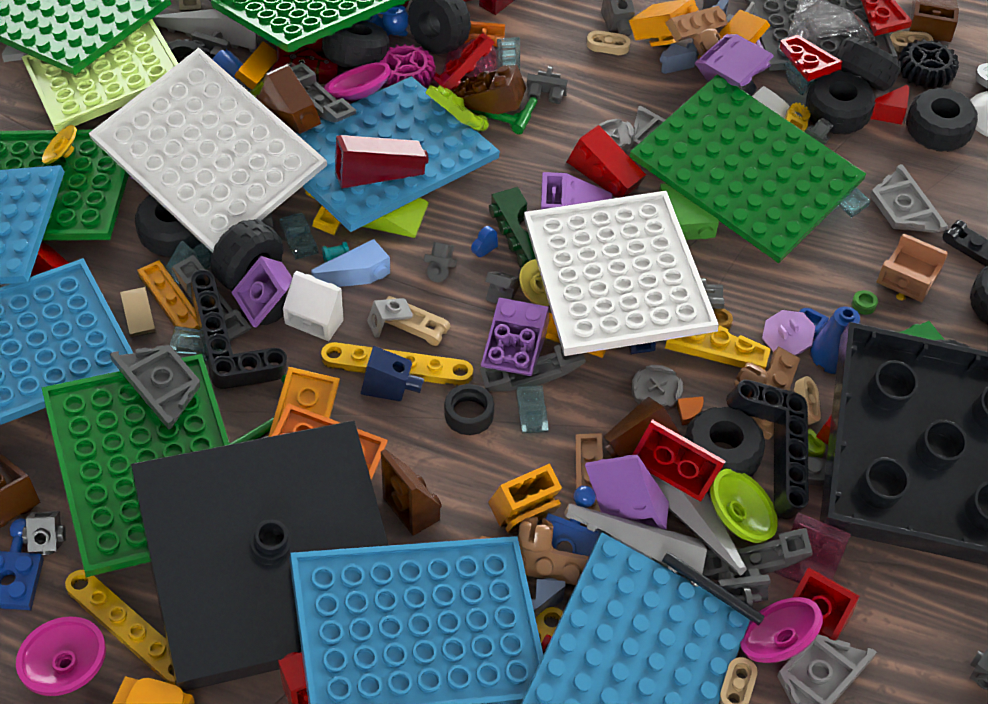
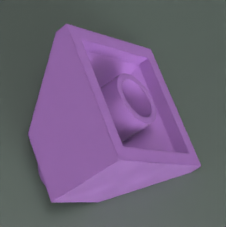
(262, 288)

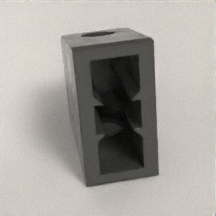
(618, 16)

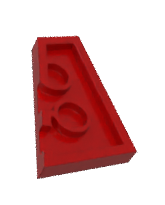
(885, 16)
(809, 58)
(465, 64)

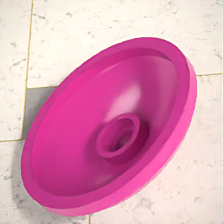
(359, 81)
(784, 632)
(54, 646)

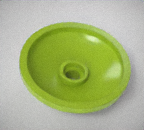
(743, 506)

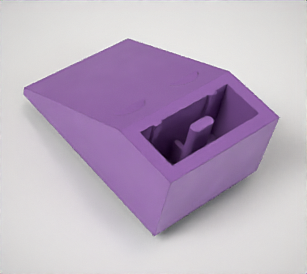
(733, 60)
(566, 190)
(516, 336)
(628, 490)

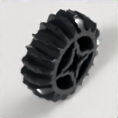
(928, 63)

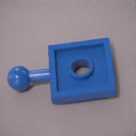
(571, 531)
(24, 566)

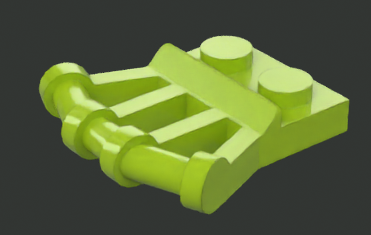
(456, 107)

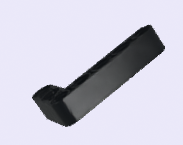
(219, 339)
(790, 420)

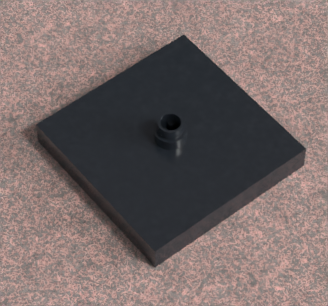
(909, 444)
(224, 536)

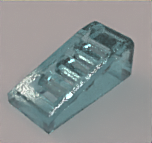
(501, 57)

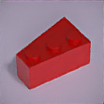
(606, 163)

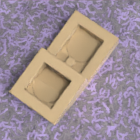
(137, 311)

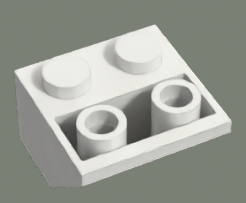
(313, 306)

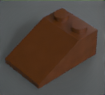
(16, 491)
(408, 494)

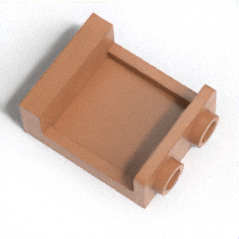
(912, 268)

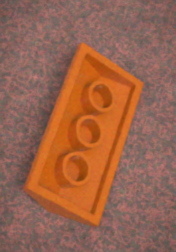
(299, 419)

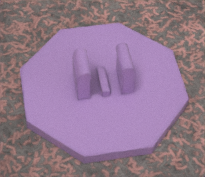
(789, 331)

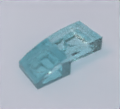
(298, 236)
(188, 341)
(532, 409)

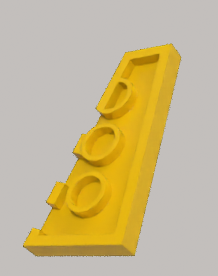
(722, 348)

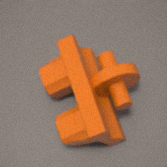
(493, 30)

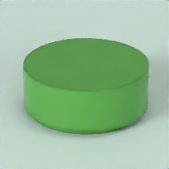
(864, 302)

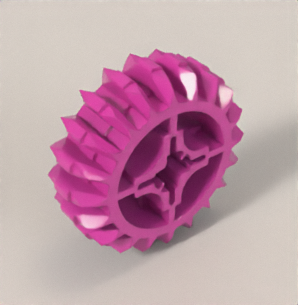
(408, 62)

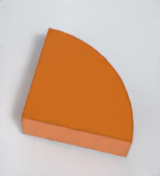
(689, 408)

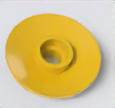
(60, 145)

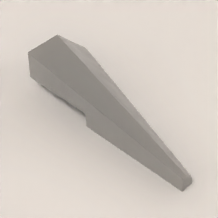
(207, 22)
(703, 523)
(643, 538)

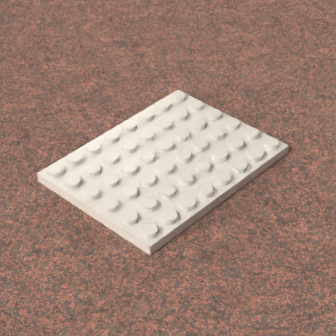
(207, 149)
(618, 273)

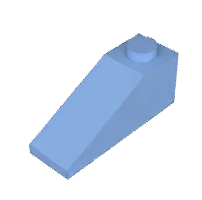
(356, 266)

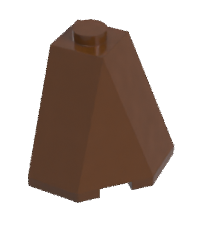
(288, 100)
(628, 432)

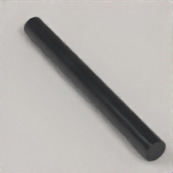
(713, 588)

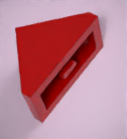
(892, 106)

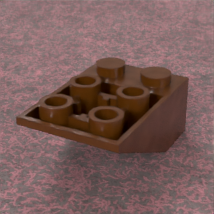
(935, 18)
(493, 91)

